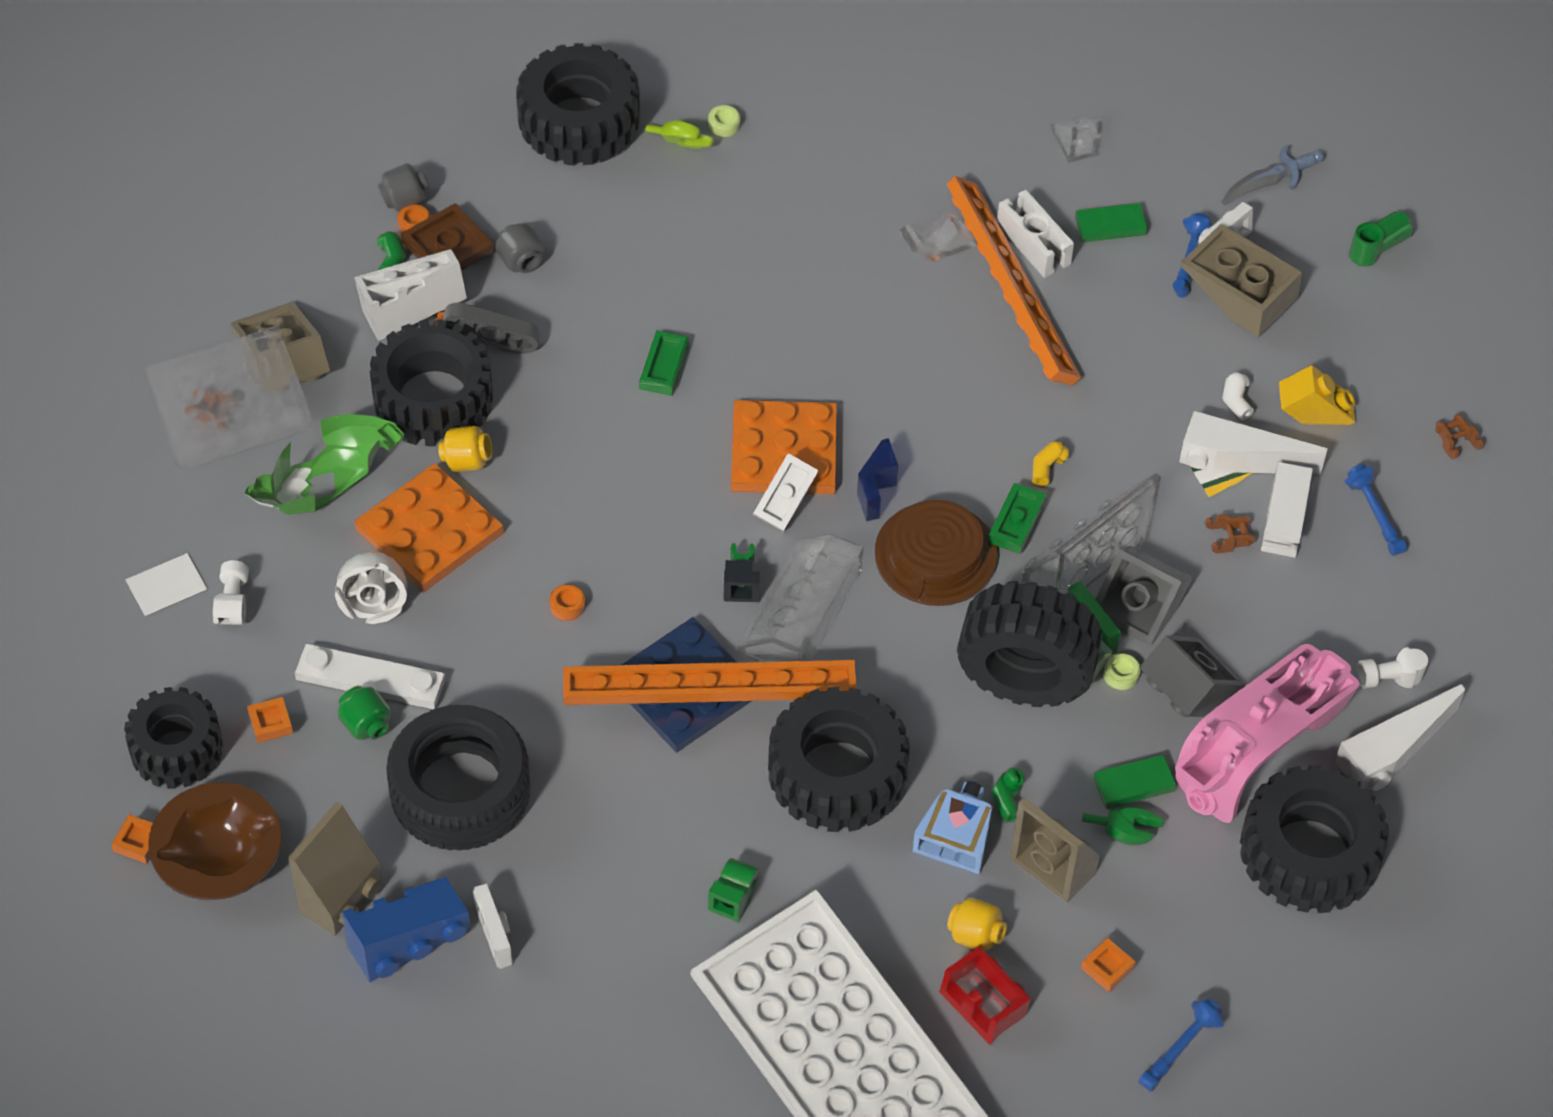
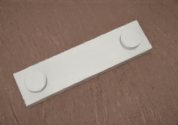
(390, 679)

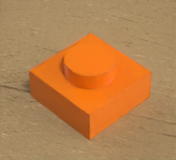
(270, 720)
(133, 839)
(1108, 965)

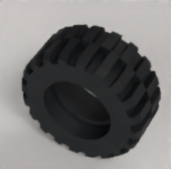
(574, 74)
(1029, 644)
(838, 799)
(1324, 799)

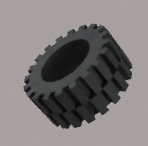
(431, 351)

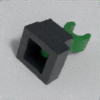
(740, 581)

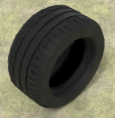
(455, 731)

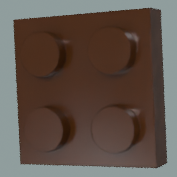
(448, 231)

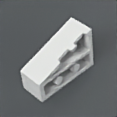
(410, 291)

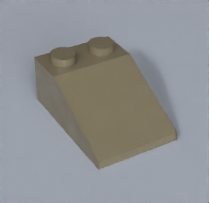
(1243, 279)
(299, 336)
(1051, 852)
(333, 870)

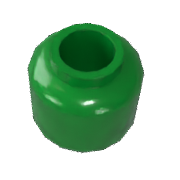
(364, 712)

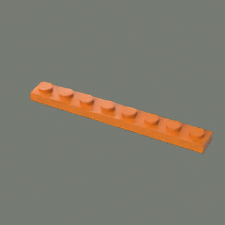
(1013, 281)
(704, 682)

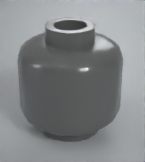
(403, 187)
(520, 248)

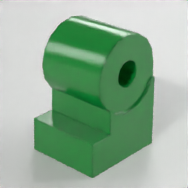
(733, 887)

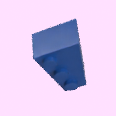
(405, 928)

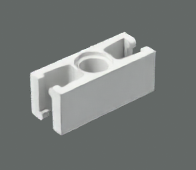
(1035, 233)
(1286, 509)

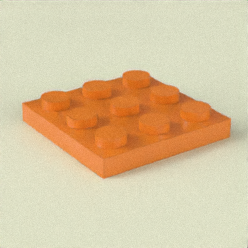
(771, 430)
(429, 527)

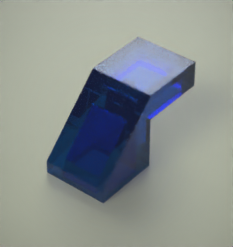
(877, 473)

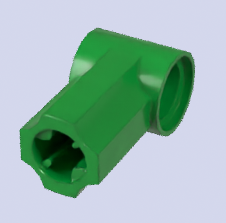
(1374, 238)

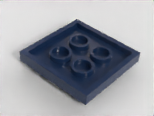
(686, 721)

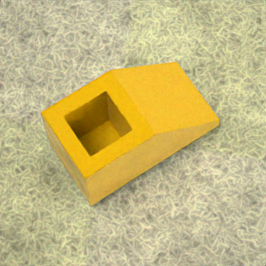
(1316, 399)

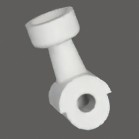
(231, 605)
(1405, 670)

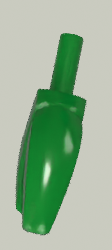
(1121, 824)

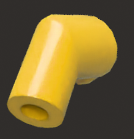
(1047, 456)

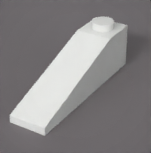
(1234, 447)
(1385, 748)

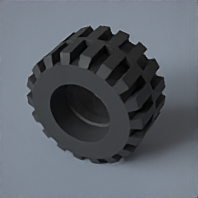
(170, 713)

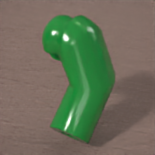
(393, 247)
(1005, 792)

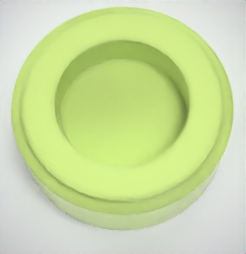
(724, 121)
(1121, 671)

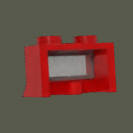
(984, 994)

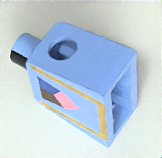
(956, 828)

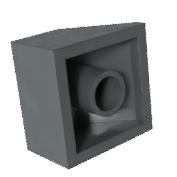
(1141, 593)
(1190, 675)

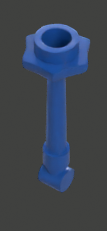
(1194, 226)
(1361, 478)
(1207, 1015)

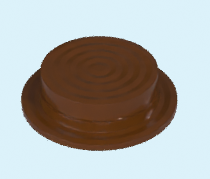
(935, 553)
(215, 841)

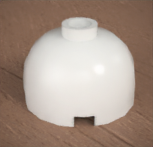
(371, 587)

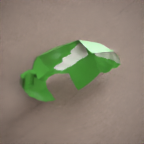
(348, 454)

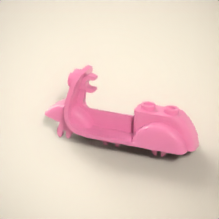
(1256, 722)

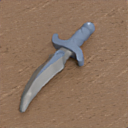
(1274, 173)

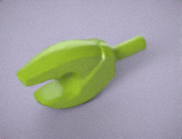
(682, 134)

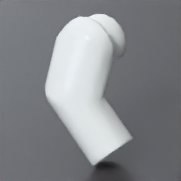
(1233, 395)

